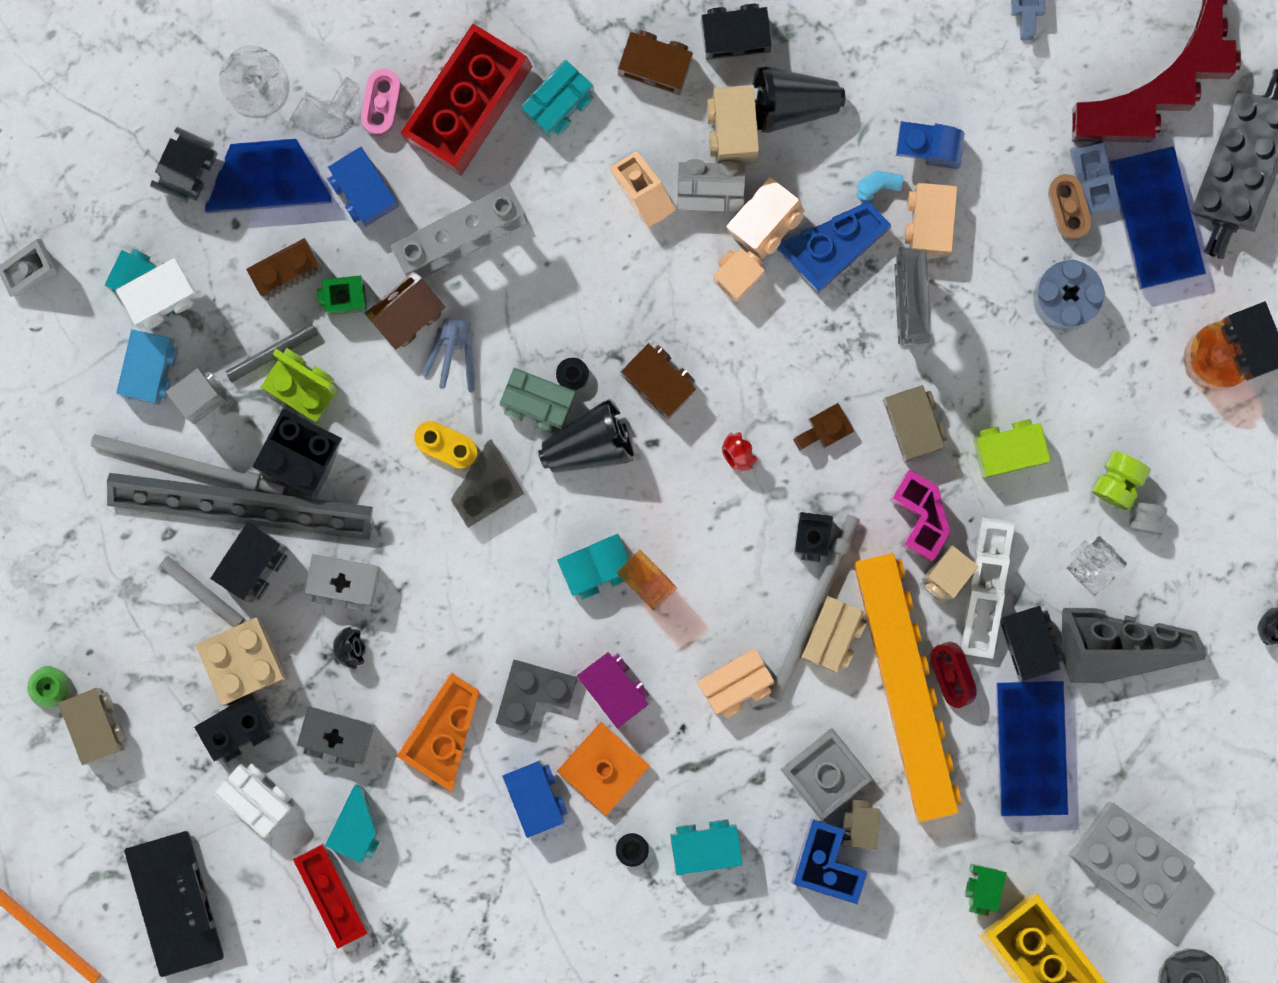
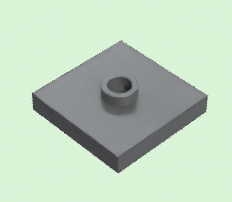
(827, 774)

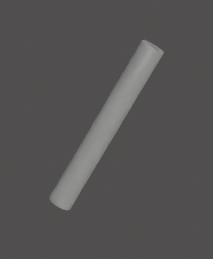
(201, 591)

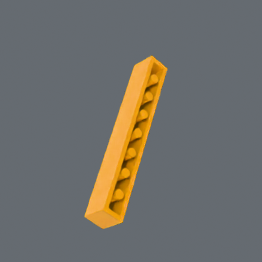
(906, 687)

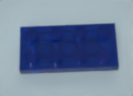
(1157, 218)
(1032, 748)

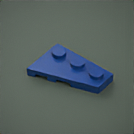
(830, 248)

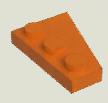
(441, 732)

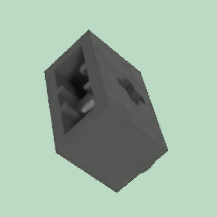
(355, 734)

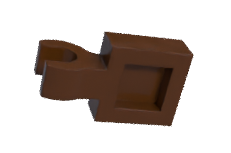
(827, 427)

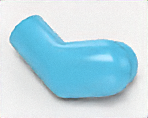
(876, 181)

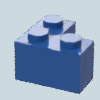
(818, 864)

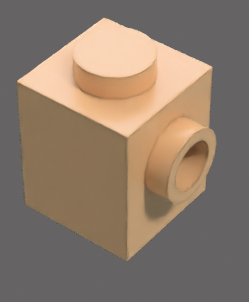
(738, 272)

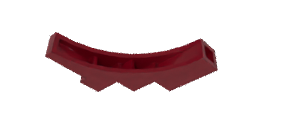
(1134, 115)

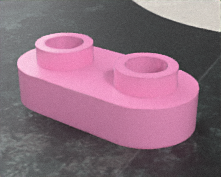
(380, 103)

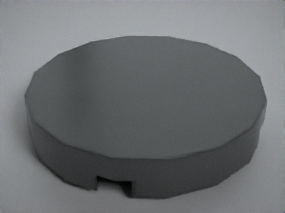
(1191, 967)

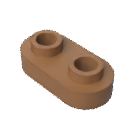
(1069, 208)

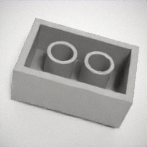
(1132, 858)

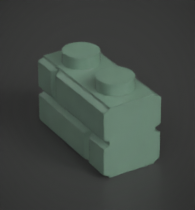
(537, 400)

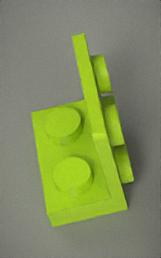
(298, 386)

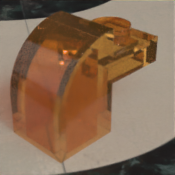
(646, 580)

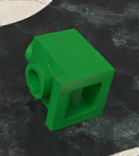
(352, 285)
(985, 889)

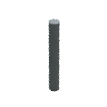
(267, 354)

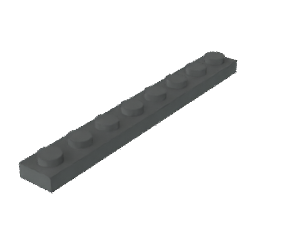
(239, 506)

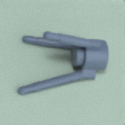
(453, 335)

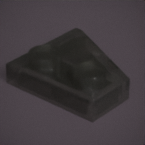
(486, 487)

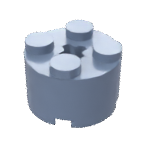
(1068, 276)

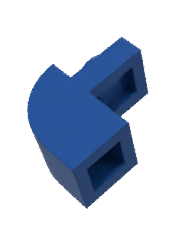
(936, 144)

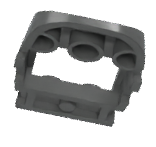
(912, 296)

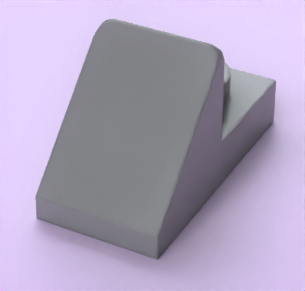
(27, 268)

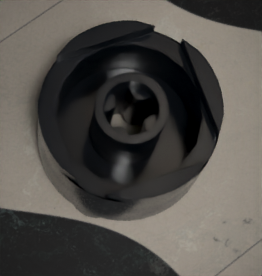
(183, 166)

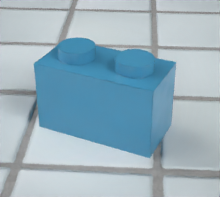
(147, 367)

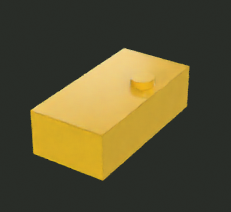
(1037, 947)

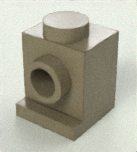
(861, 825)

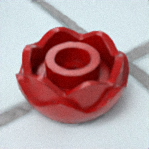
(738, 452)

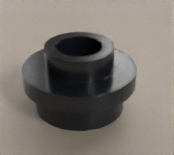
(577, 383)
(636, 860)

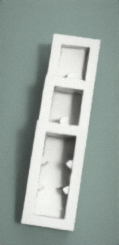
(987, 587)

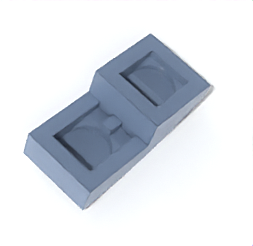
(1095, 177)

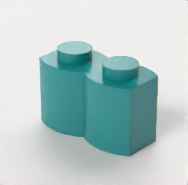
(594, 566)

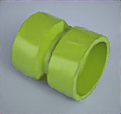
(1121, 480)

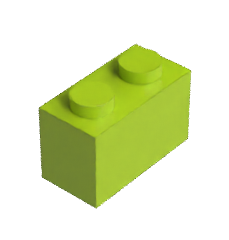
(1011, 449)

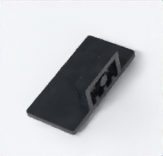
(174, 903)

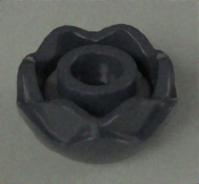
(1268, 627)
(349, 648)

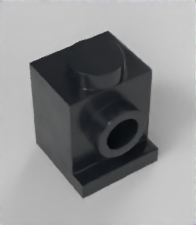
(813, 522)

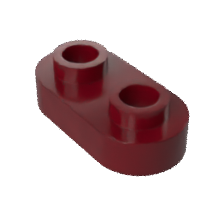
(953, 674)

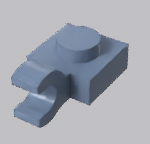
(1028, 11)

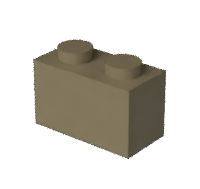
(914, 423)
(92, 725)

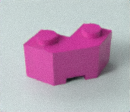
(924, 501)

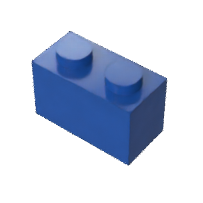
(362, 187)
(534, 798)

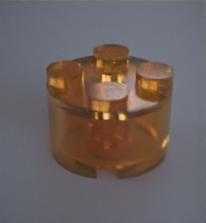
(1203, 365)

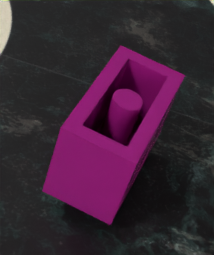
(613, 689)

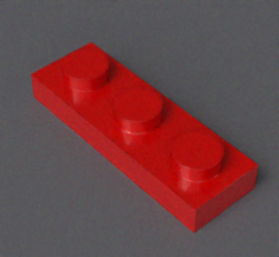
(330, 896)

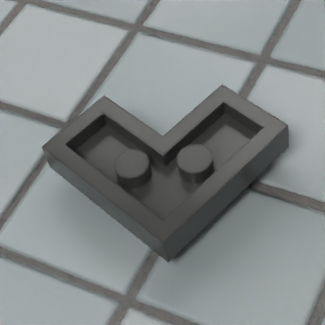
(531, 684)

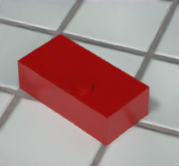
(466, 99)

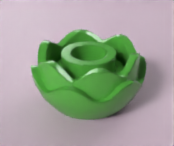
(58, 682)

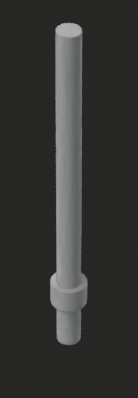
(249, 481)
(840, 547)

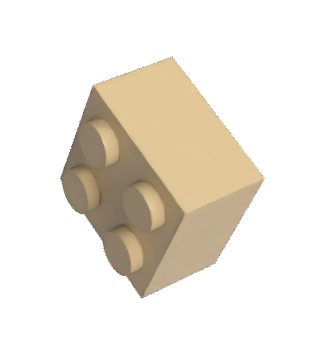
(734, 123)
(241, 661)

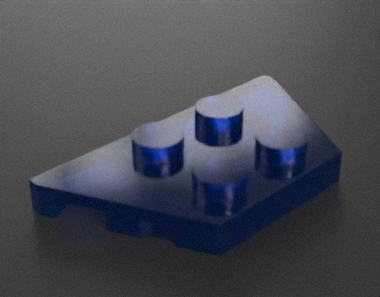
(266, 177)

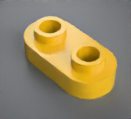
(445, 445)

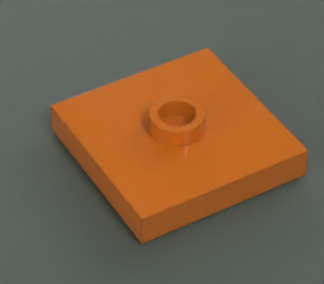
(603, 768)

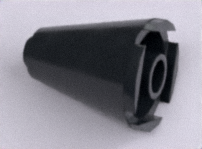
(793, 98)
(589, 442)

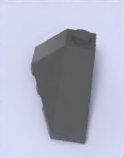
(1111, 648)

